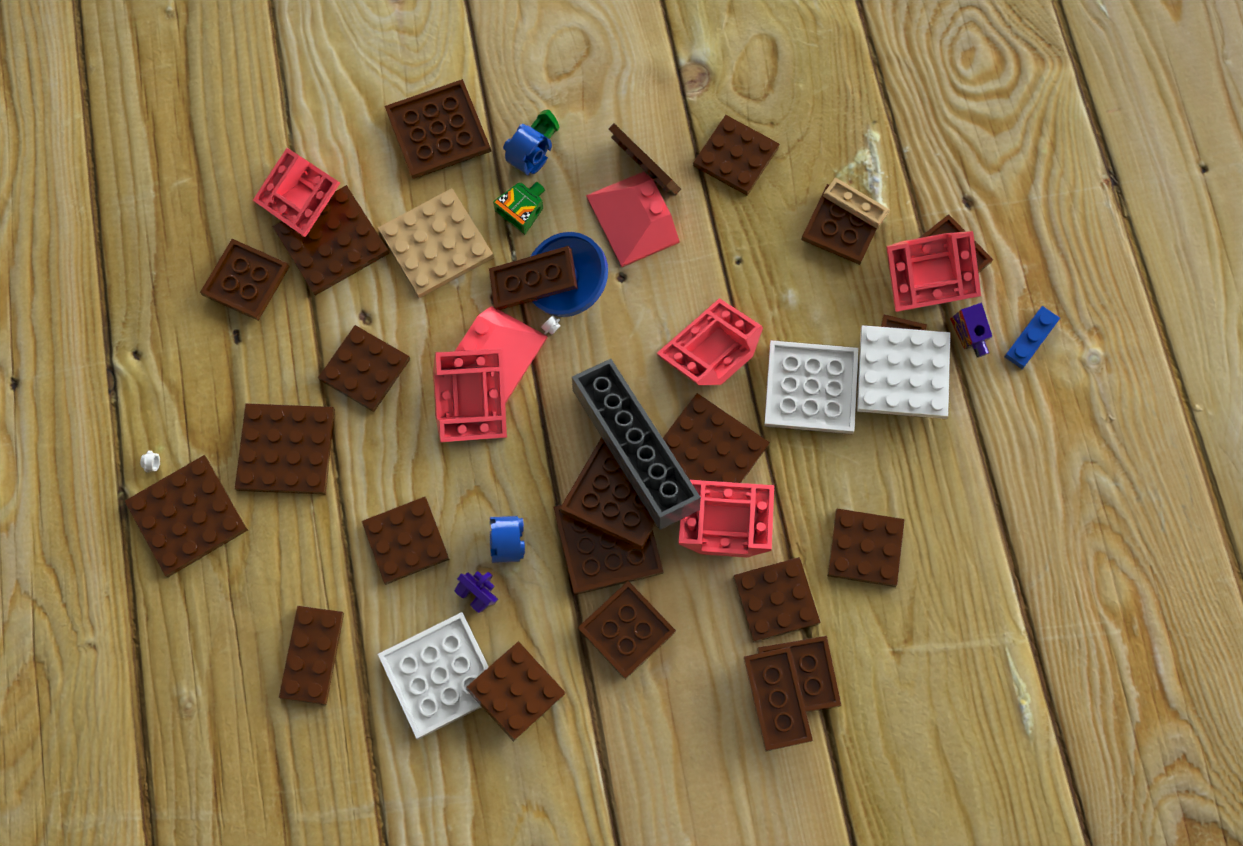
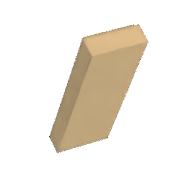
(856, 203)

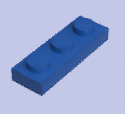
(1032, 337)

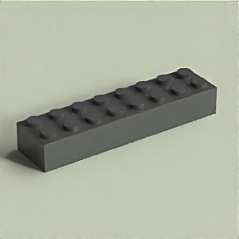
(636, 444)

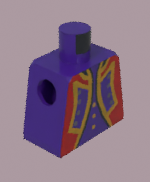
(973, 328)

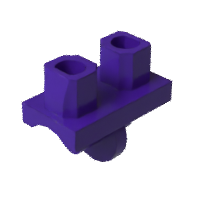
(479, 587)

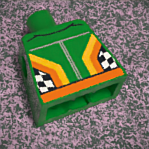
(520, 205)

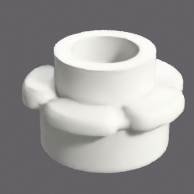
(551, 325)
(150, 461)

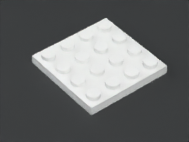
(904, 372)
(811, 387)
(433, 674)

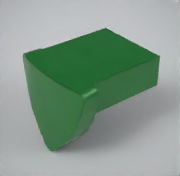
(546, 123)

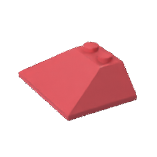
(296, 192)
(634, 218)
(933, 270)
(518, 341)
(713, 345)
(469, 395)
(731, 519)

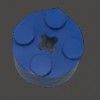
(527, 149)
(505, 539)

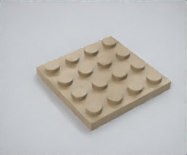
(435, 243)

